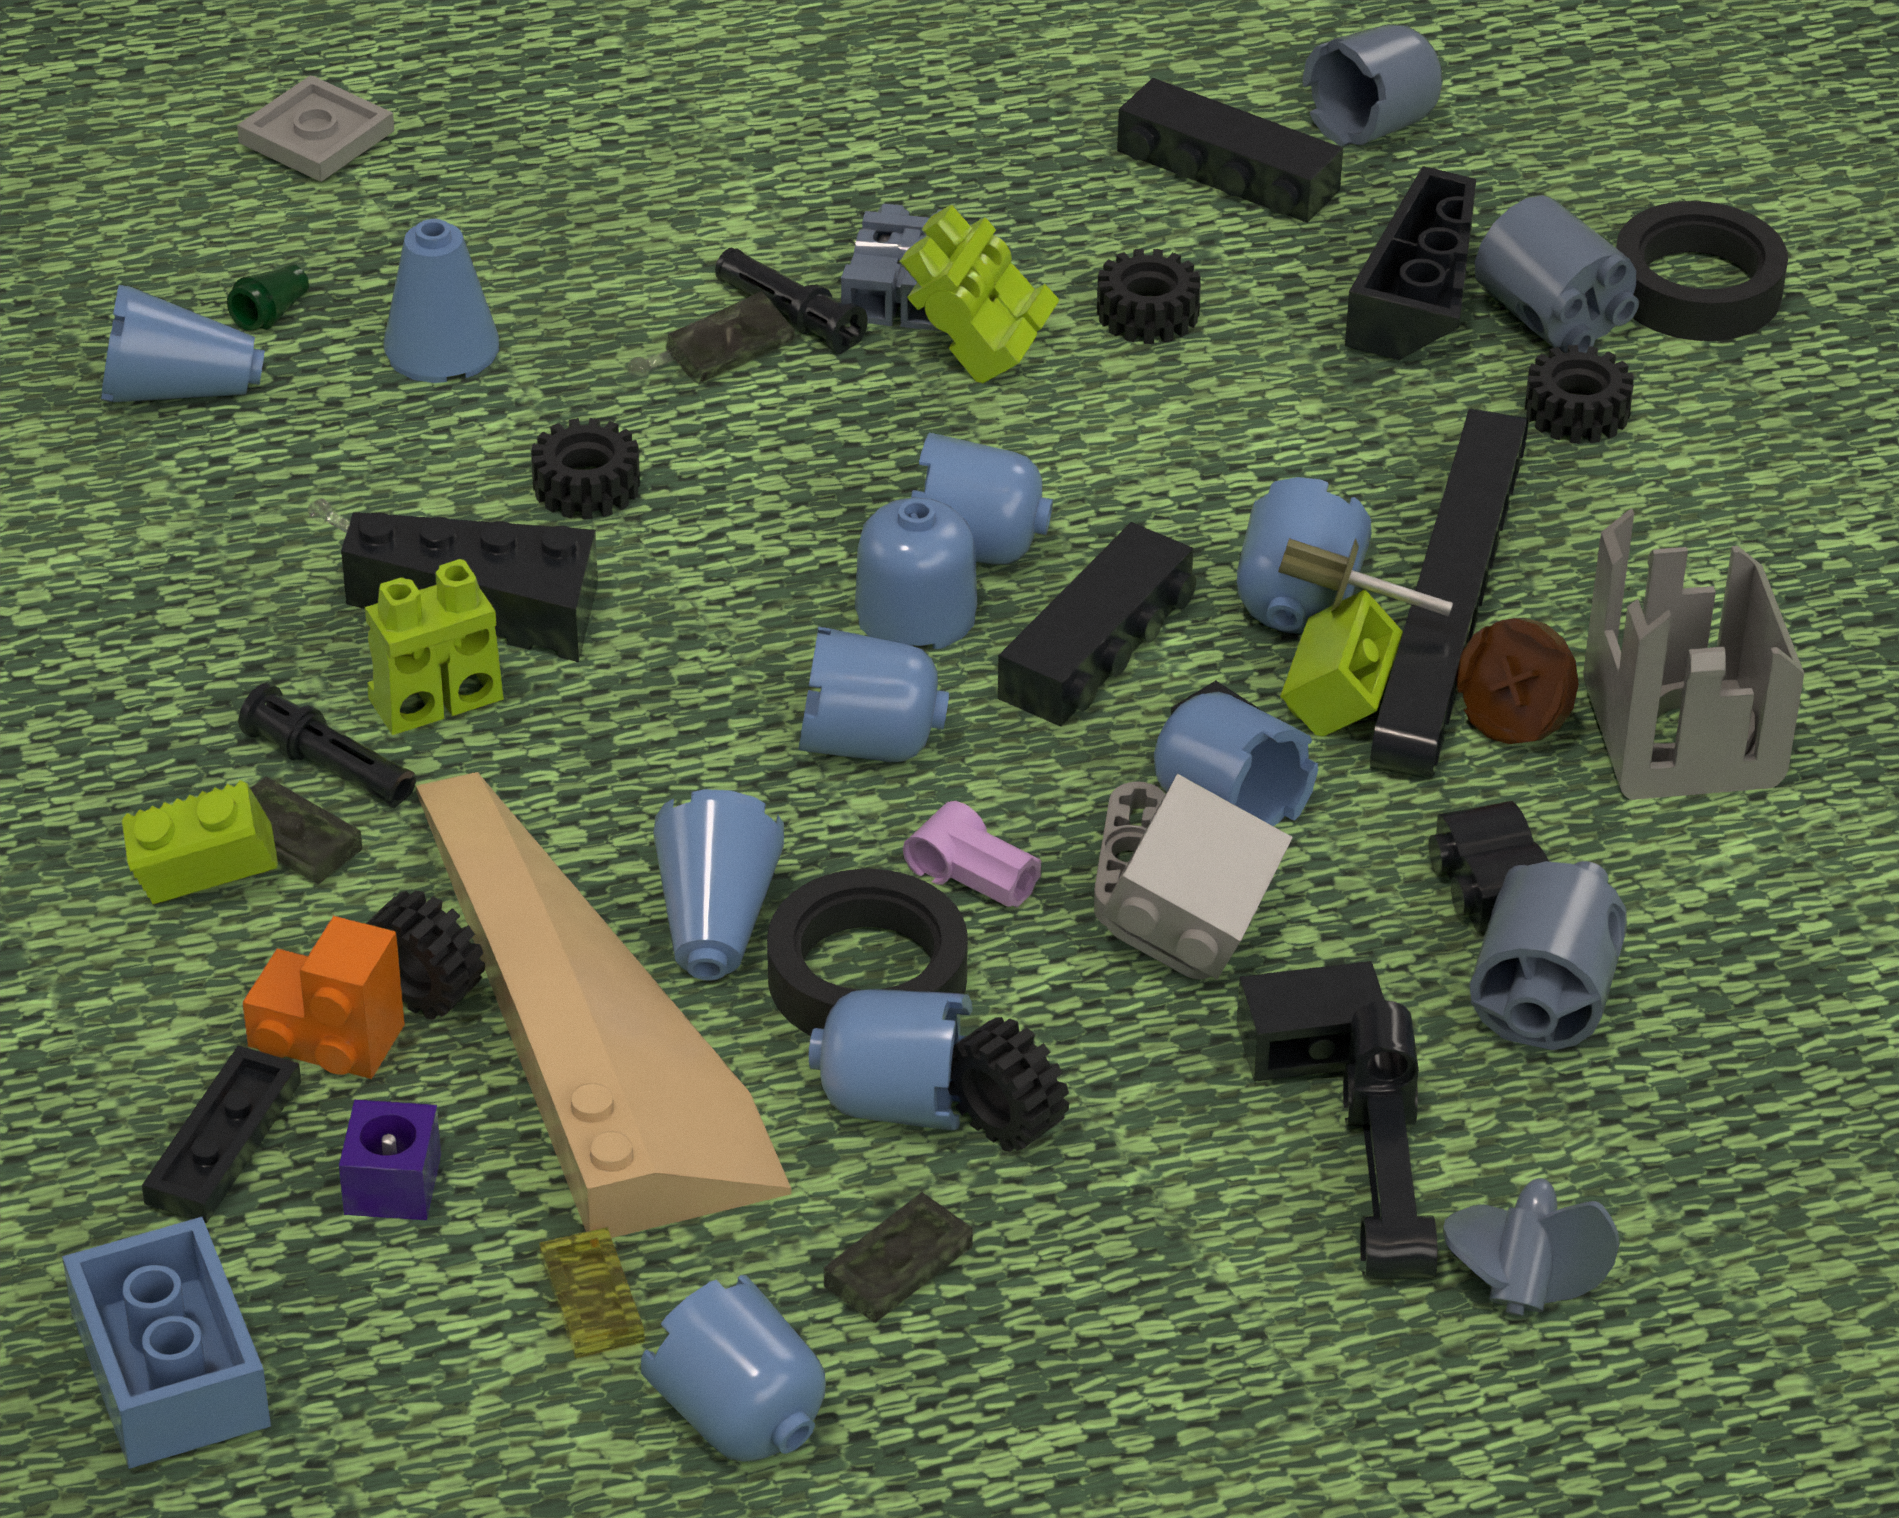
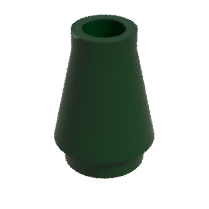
(265, 297)

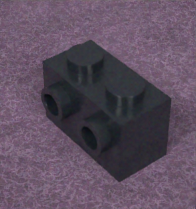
(1305, 1014)

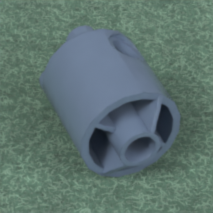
(1556, 274)
(1549, 954)

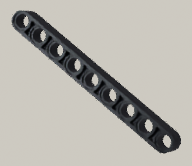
(1455, 570)

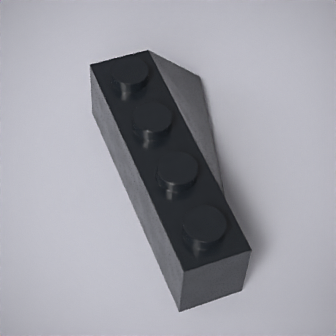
(1416, 271)

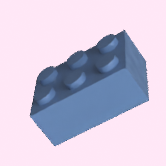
(166, 1342)

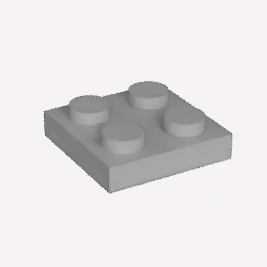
(315, 128)

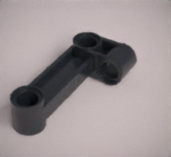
(1383, 1098)

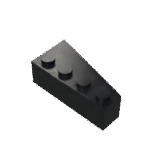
(531, 574)

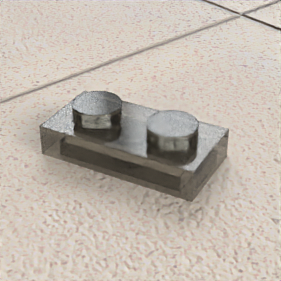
(729, 338)
(305, 834)
(898, 1257)

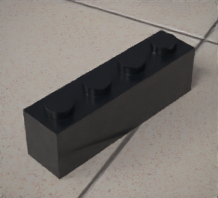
(1230, 150)
(1096, 624)

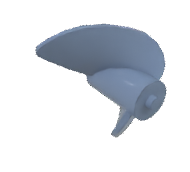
(1534, 1249)

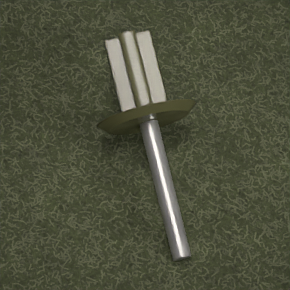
(1336, 571)

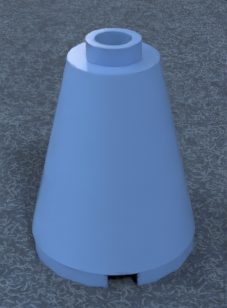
(438, 308)
(174, 353)
(715, 875)

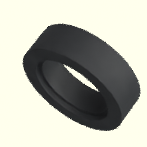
(1715, 231)
(855, 901)

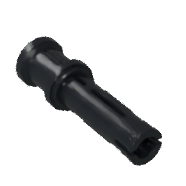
(808, 306)
(304, 733)

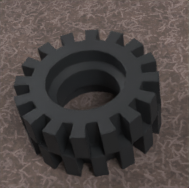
(1148, 296)
(1599, 411)
(585, 446)
(433, 953)
(1007, 1084)

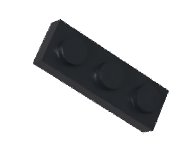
(221, 1134)

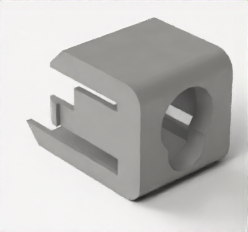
(1732, 698)

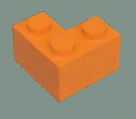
(332, 1006)

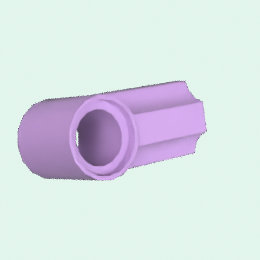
(958, 847)

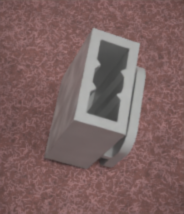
(1194, 880)

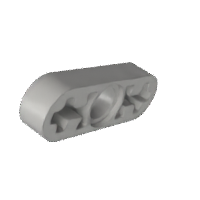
(1121, 835)

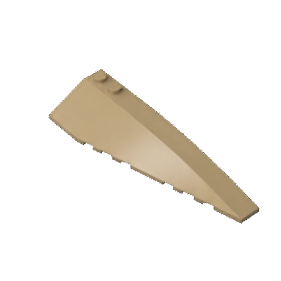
(621, 1077)

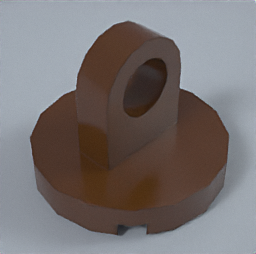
(1517, 680)

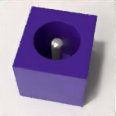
(390, 1159)

